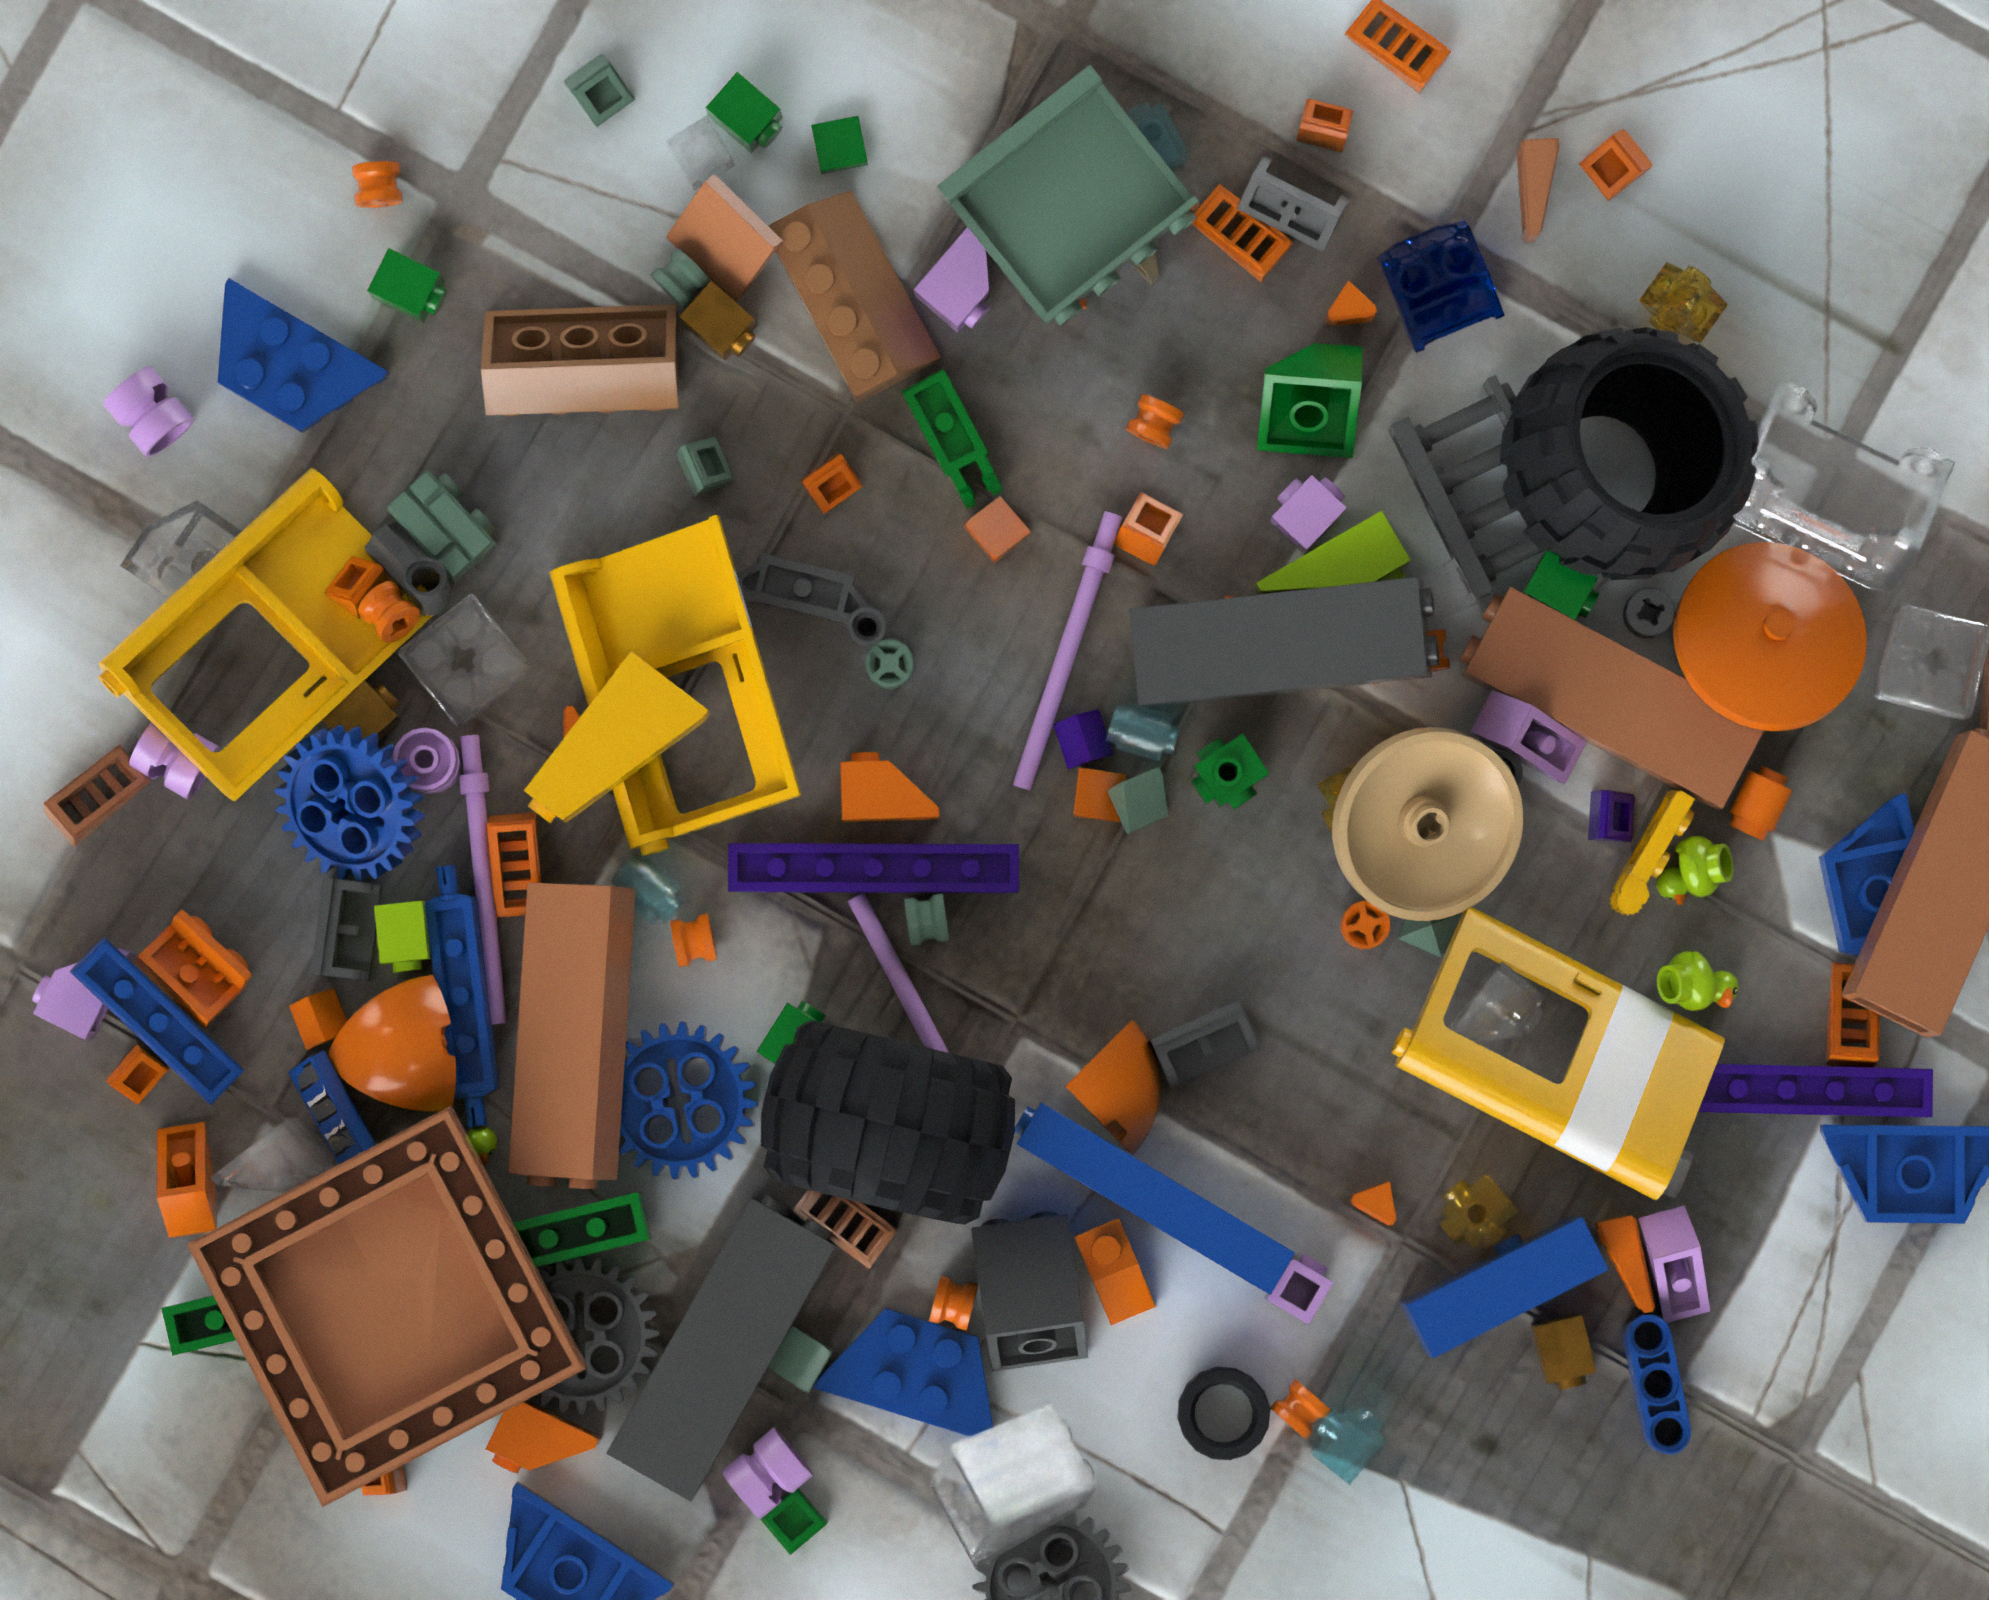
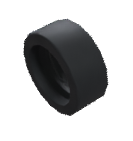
(1256, 1429)

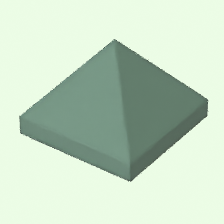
(1429, 935)

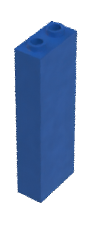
(1153, 1196)

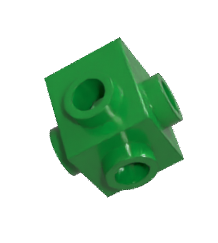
(1242, 759)

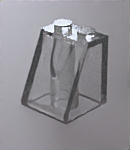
(1012, 1482)

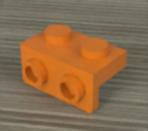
(195, 968)

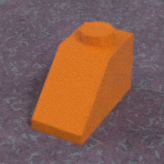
(881, 792)
(183, 1180)
(1114, 1271)
(536, 1437)

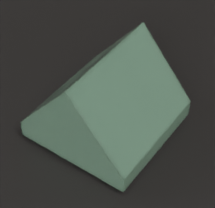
(704, 466)

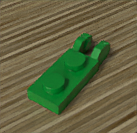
(950, 433)

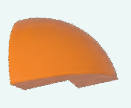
(398, 1048)
(1122, 1087)

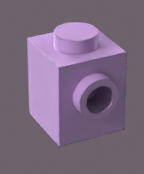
(1308, 511)
(1301, 1288)

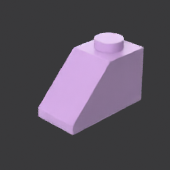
(958, 284)
(1529, 735)
(69, 1003)
(1674, 1264)

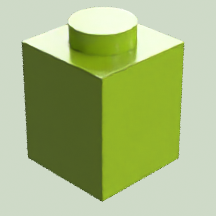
(402, 935)

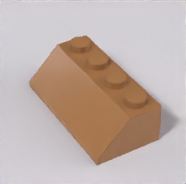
(853, 295)
(580, 360)

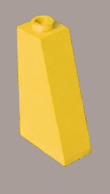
(617, 735)

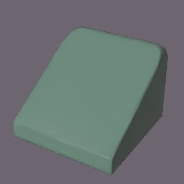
(599, 90)
(1140, 800)
(800, 1359)

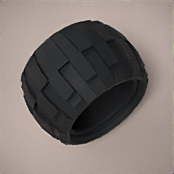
(1683, 413)
(887, 1123)

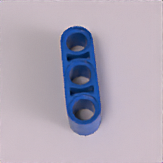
(1672, 1401)

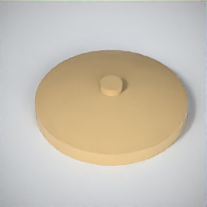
(1427, 823)

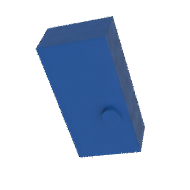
(1504, 1285)

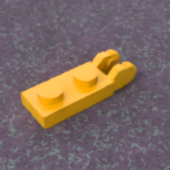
(1650, 852)

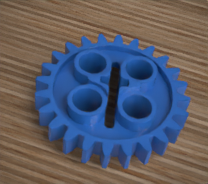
(349, 803)
(722, 1090)

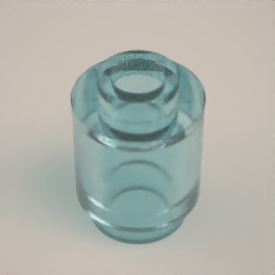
(1142, 731)
(654, 890)

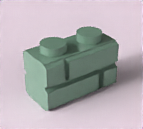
(443, 525)

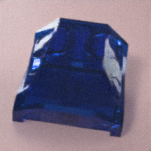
(1439, 283)

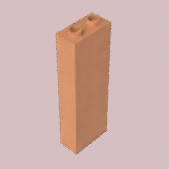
(1609, 697)
(1935, 902)
(572, 1033)

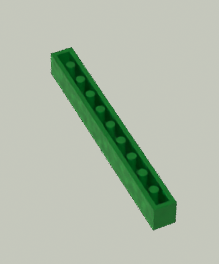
(546, 1237)

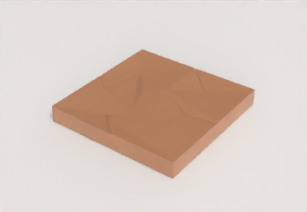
(387, 1306)

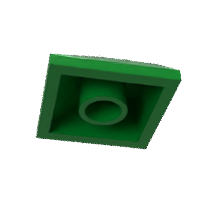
(1312, 402)

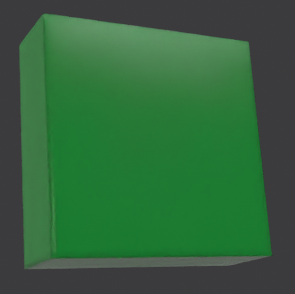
(839, 144)
(794, 1521)

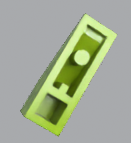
(1356, 556)

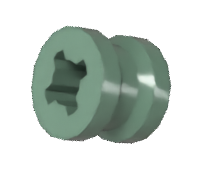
(680, 278)
(885, 659)
(926, 919)

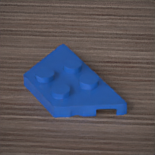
(286, 362)
(1862, 868)
(1911, 1170)
(915, 1373)
(566, 1560)

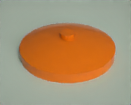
(1770, 636)

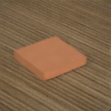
(724, 238)

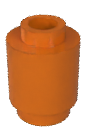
(1760, 803)

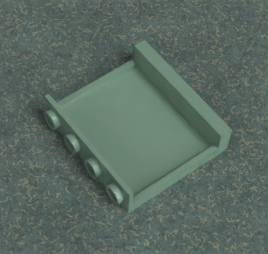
(1069, 198)

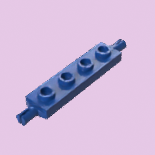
(462, 980)

